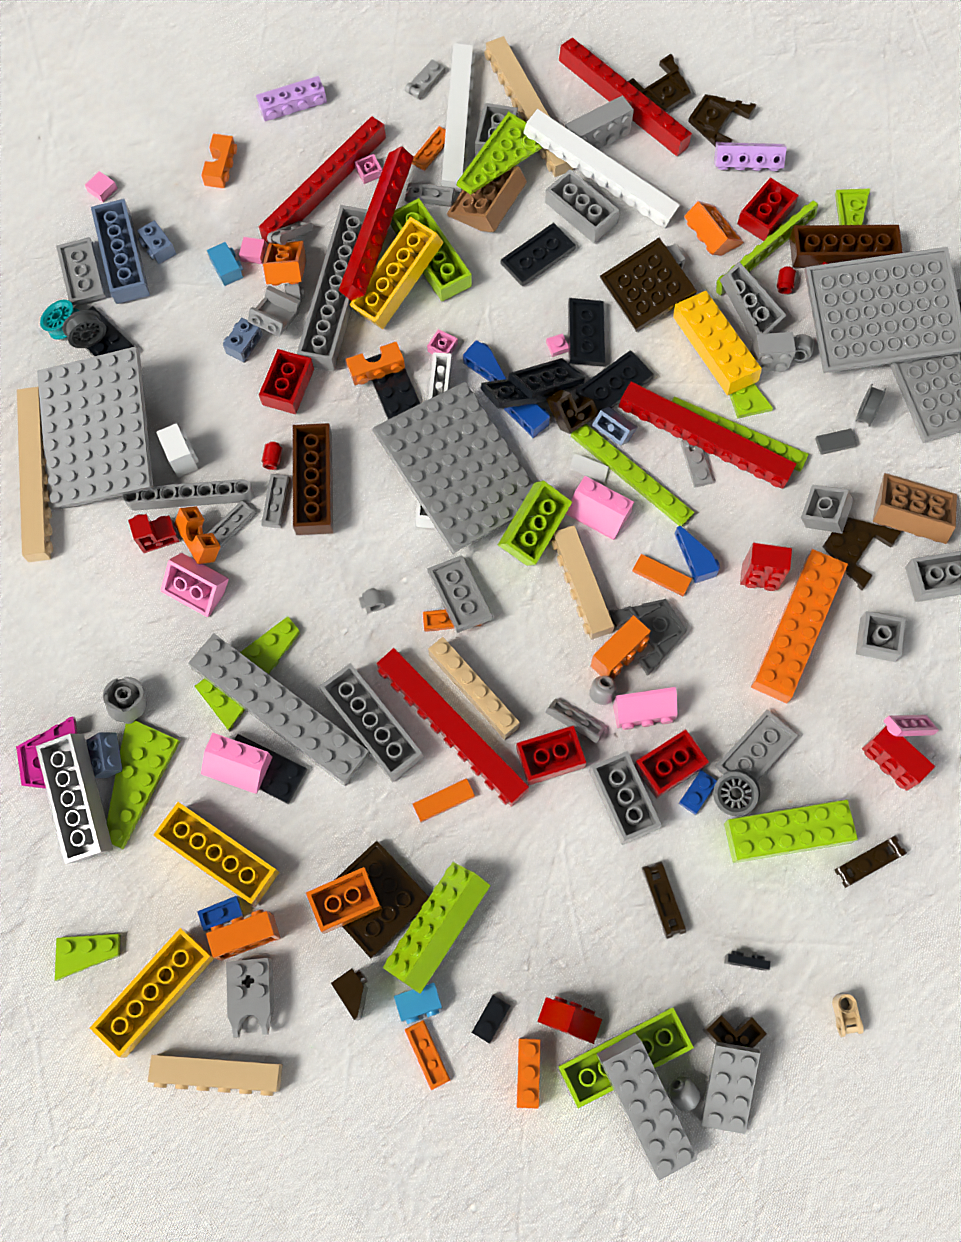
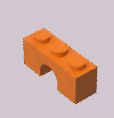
(217, 172)
(364, 371)
(202, 546)
(528, 1073)

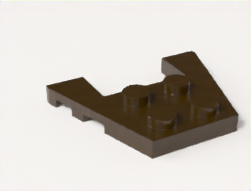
(669, 89)
(713, 113)
(853, 542)

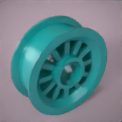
(55, 316)

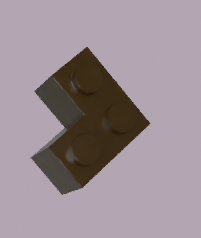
(570, 413)
(747, 1034)

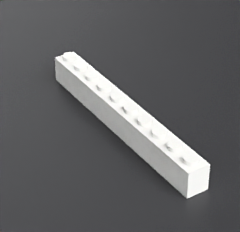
(457, 115)
(600, 168)
(438, 384)

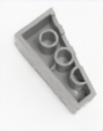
(751, 301)

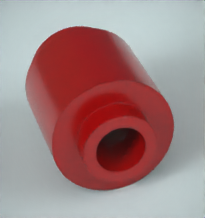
(786, 280)
(271, 455)

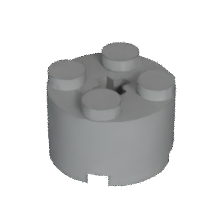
(124, 699)

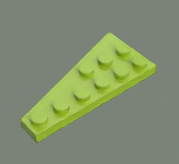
(499, 154)
(264, 653)
(143, 760)

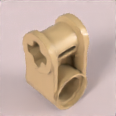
(848, 1016)

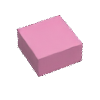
(368, 168)
(101, 186)
(252, 250)
(442, 343)

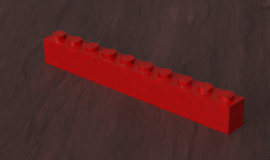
(612, 85)
(326, 177)
(376, 224)
(706, 435)
(453, 727)

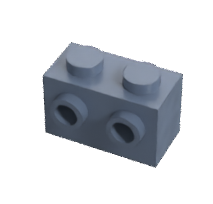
(156, 242)
(242, 340)
(614, 426)
(104, 754)

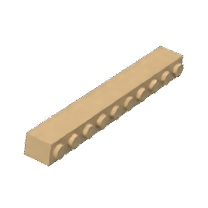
(520, 92)
(33, 479)

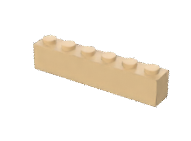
(582, 583)
(473, 688)
(215, 1073)

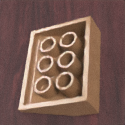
(490, 203)
(916, 508)

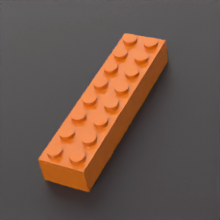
(799, 626)

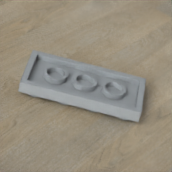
(80, 271)
(459, 594)
(758, 747)
(730, 1087)

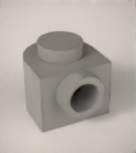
(295, 290)
(372, 600)

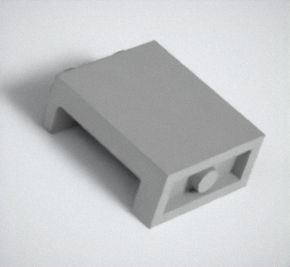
(274, 311)

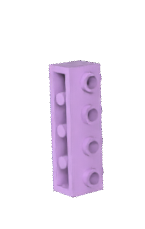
(310, 95)
(749, 155)

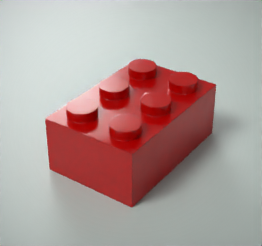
(767, 209)
(286, 381)
(765, 566)
(550, 755)
(898, 758)
(671, 763)

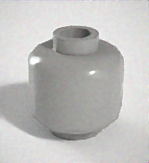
(804, 347)
(603, 690)
(684, 1094)

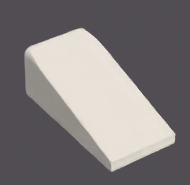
(583, 467)

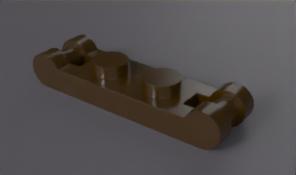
(870, 861)
(664, 899)

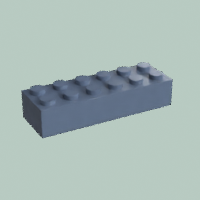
(120, 251)

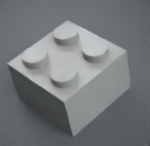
(774, 351)
(827, 508)
(880, 636)

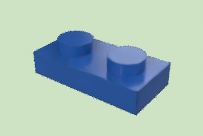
(698, 792)
(220, 913)

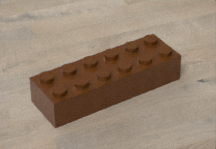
(839, 243)
(312, 479)

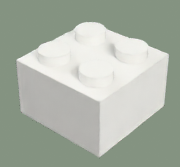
(178, 450)

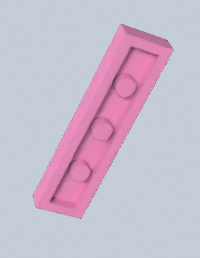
(910, 725)

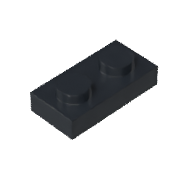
(738, 959)
(491, 1019)

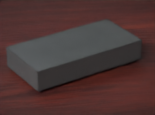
(836, 441)

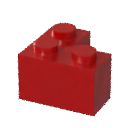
(153, 534)
(570, 1019)

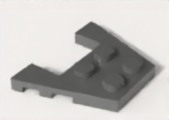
(664, 627)

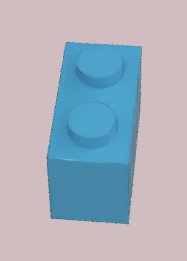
(225, 264)
(412, 1004)

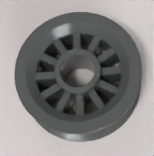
(84, 329)
(870, 405)
(719, 796)

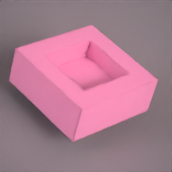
(557, 345)

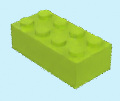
(535, 523)

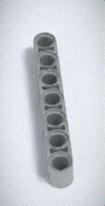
(197, 497)

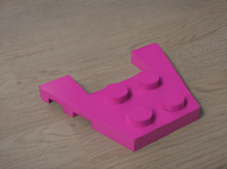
(27, 754)

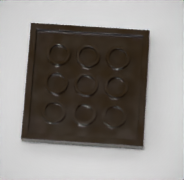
(648, 284)
(397, 894)

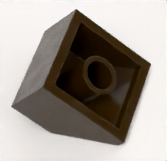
(352, 991)

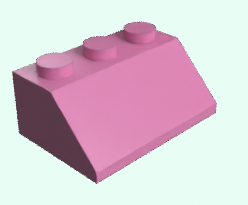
(599, 507)
(193, 584)
(645, 708)
(235, 763)

